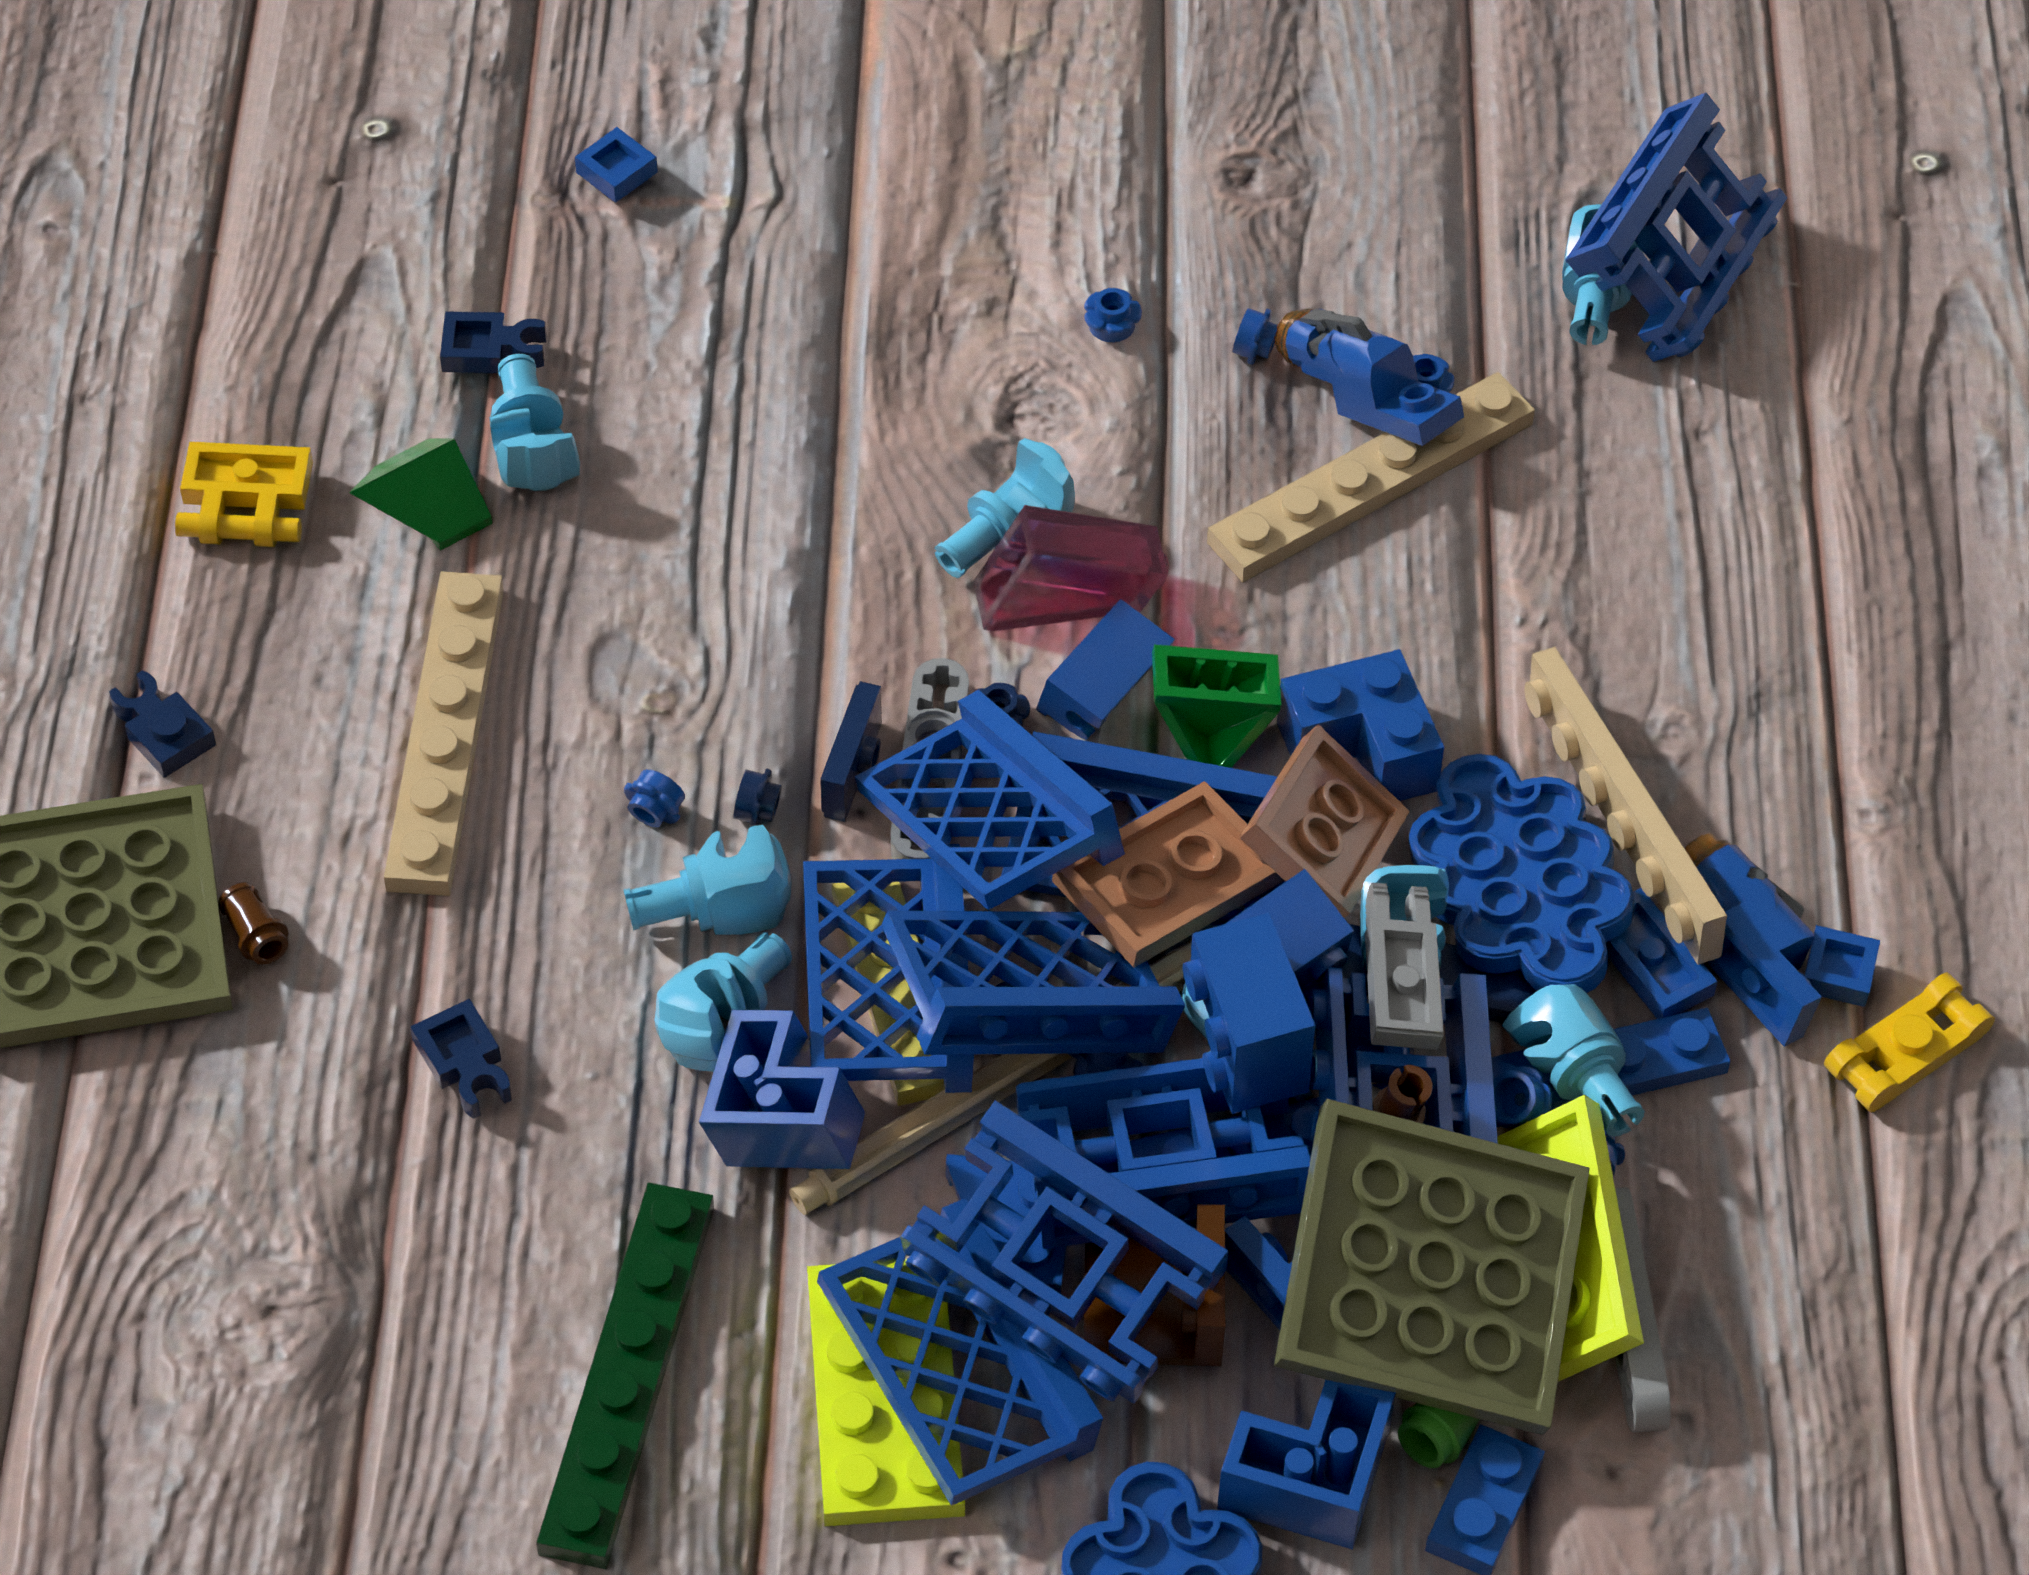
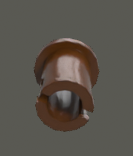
(259, 933)
(1405, 1094)

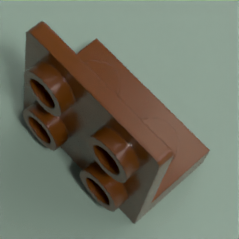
(1175, 1329)

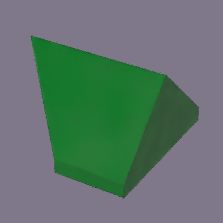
(428, 492)
(1215, 699)

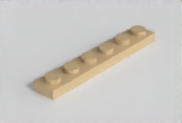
(1364, 481)
(444, 735)
(1630, 812)

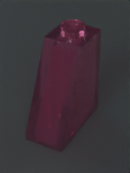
(1067, 569)

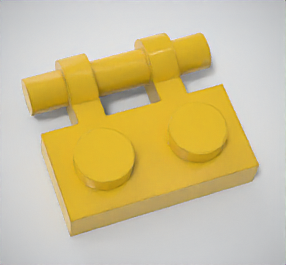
(244, 477)

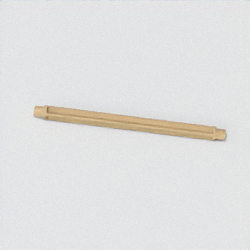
(948, 1111)

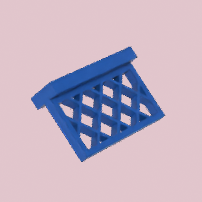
(1028, 778)
(1147, 780)
(868, 879)
(1033, 1013)
(1050, 1389)

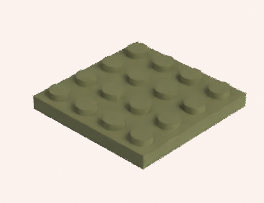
(109, 916)
(1433, 1267)

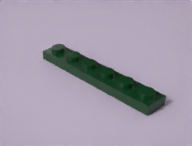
(625, 1377)

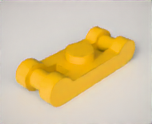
(1909, 1043)

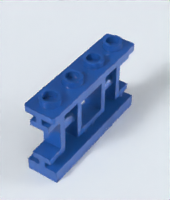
(1643, 203)
(1461, 1082)
(1159, 1099)
(1095, 1206)

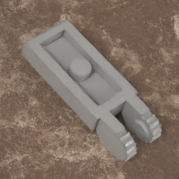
(1402, 971)

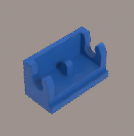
(1101, 670)

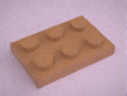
(1325, 819)
(1175, 877)

